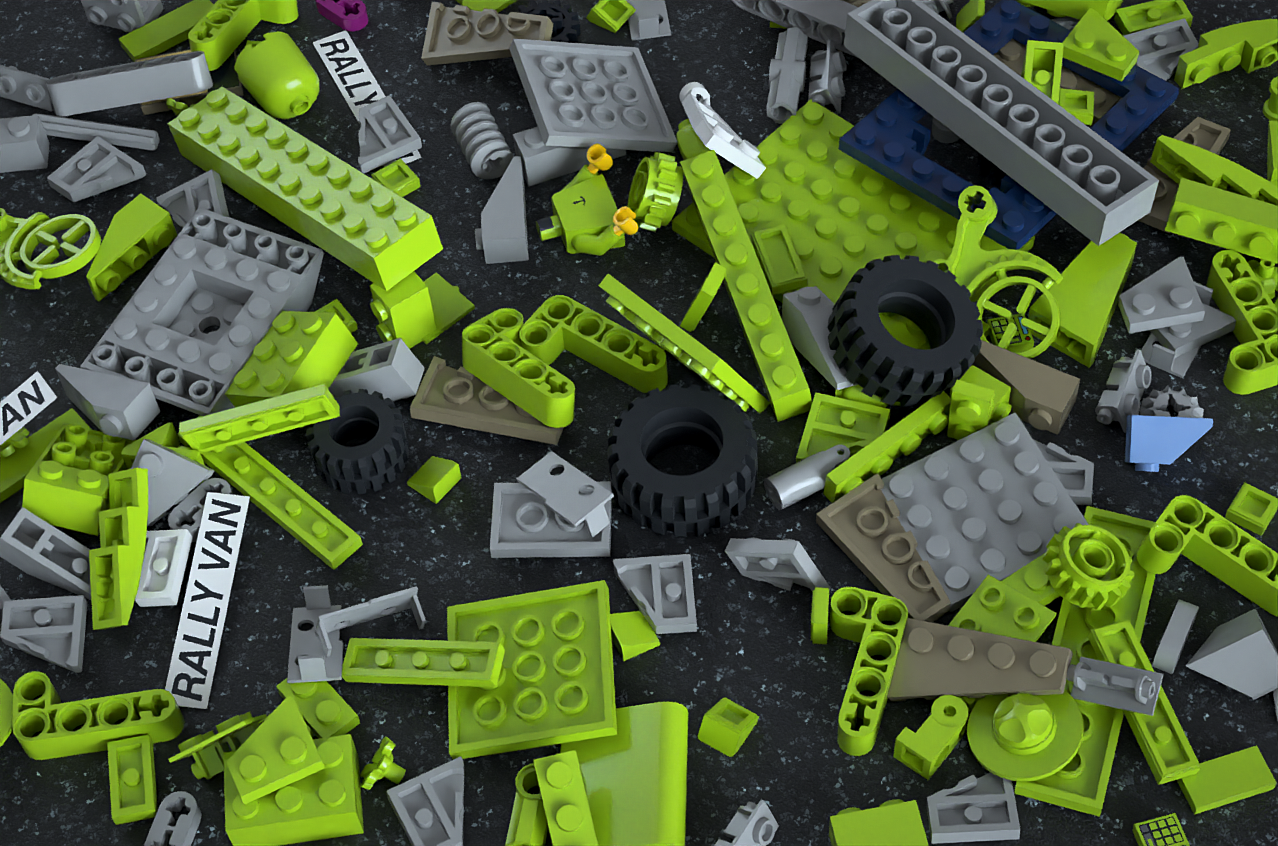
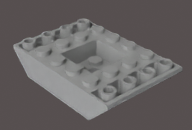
(207, 277)

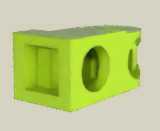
(935, 738)

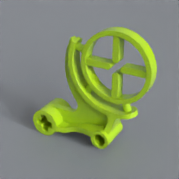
(22, 236)
(976, 266)

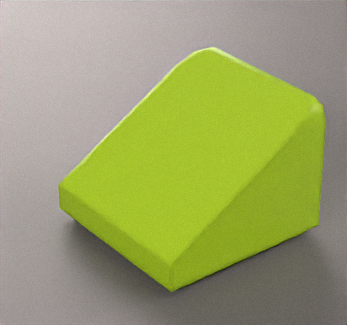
(611, 14)
(970, 14)
(435, 478)
(632, 634)
(727, 726)

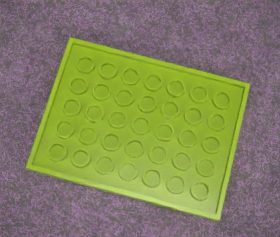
(835, 211)

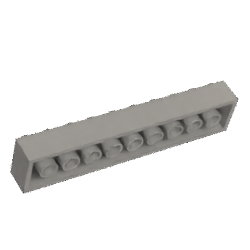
(1002, 116)

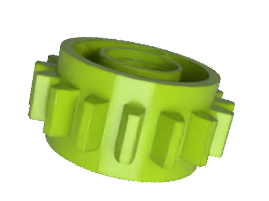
(655, 191)
(1088, 566)

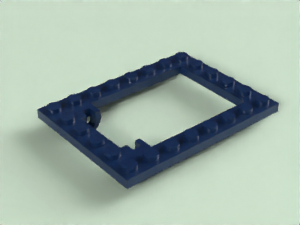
(885, 134)

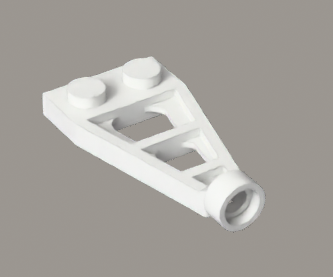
(717, 133)

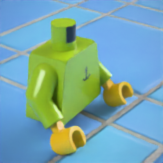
(587, 212)

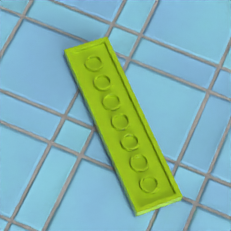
(1085, 778)

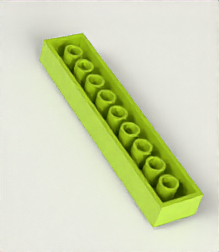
(307, 188)

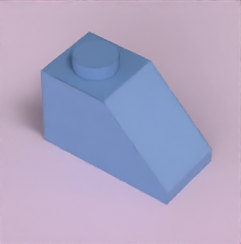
(1161, 439)

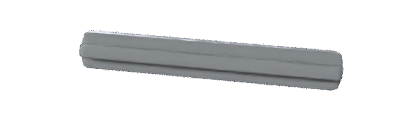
(111, 133)

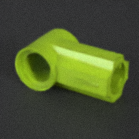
(528, 818)

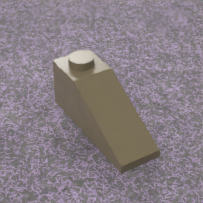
(1037, 391)

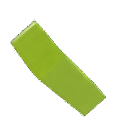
(231, 21)
(1242, 296)
(573, 327)
(496, 357)
(1226, 560)
(867, 673)
(145, 712)

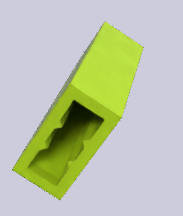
(1087, 297)

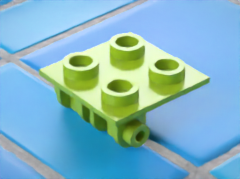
(1003, 612)
(209, 748)

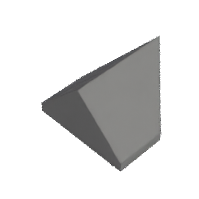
(1240, 656)

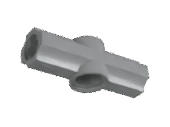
(787, 75)

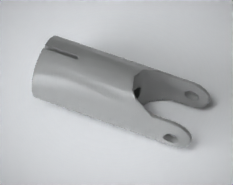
(803, 477)

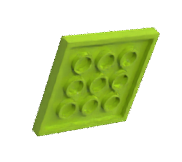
(682, 346)
(552, 674)

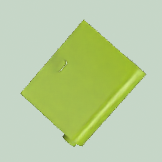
(638, 776)

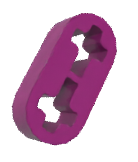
(336, 13)

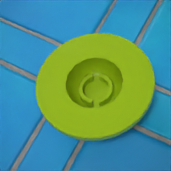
(1025, 734)

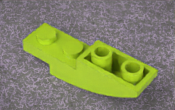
(1244, 44)

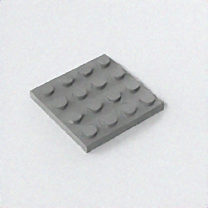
(592, 96)
(981, 506)

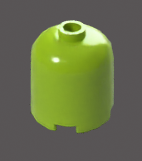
(278, 76)

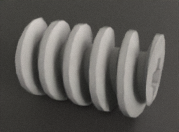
(481, 141)

